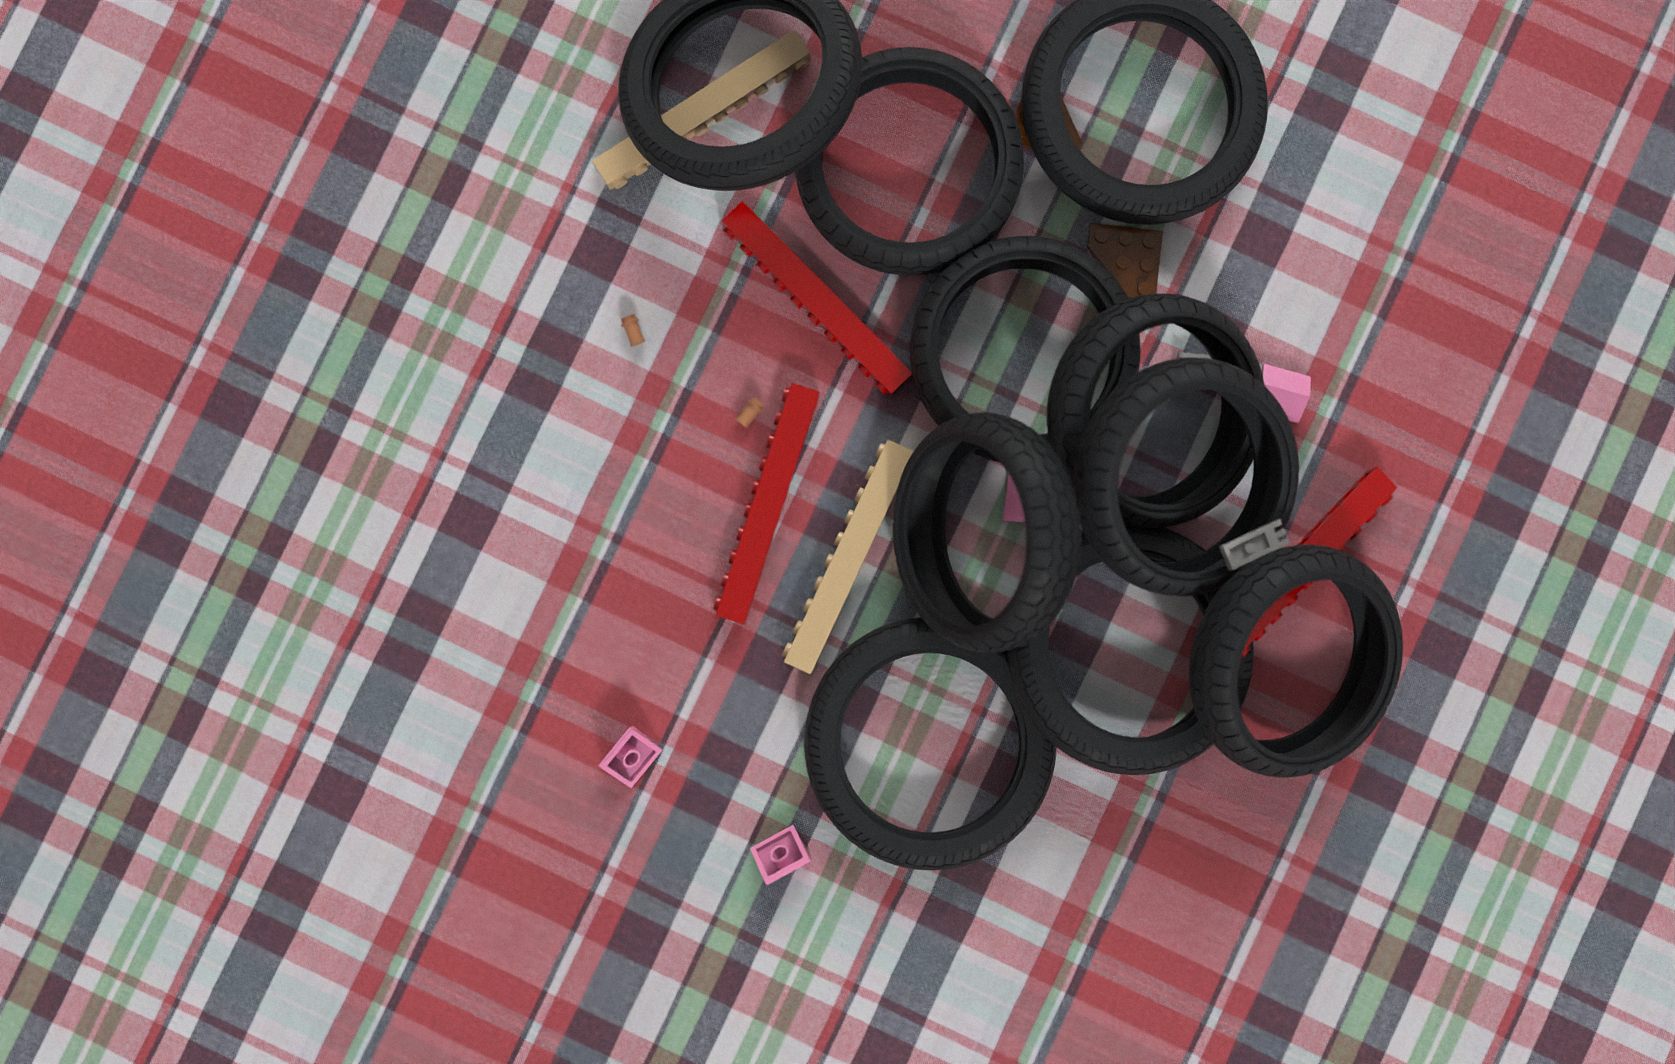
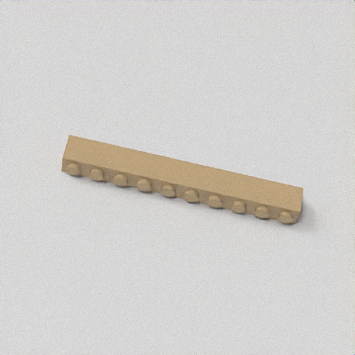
(711, 104)
(848, 558)

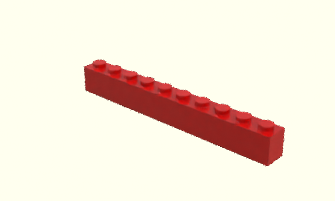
(816, 299)
(767, 504)
(1334, 530)

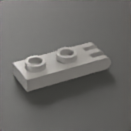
(1253, 545)

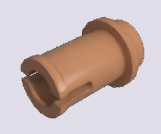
(632, 330)
(750, 412)

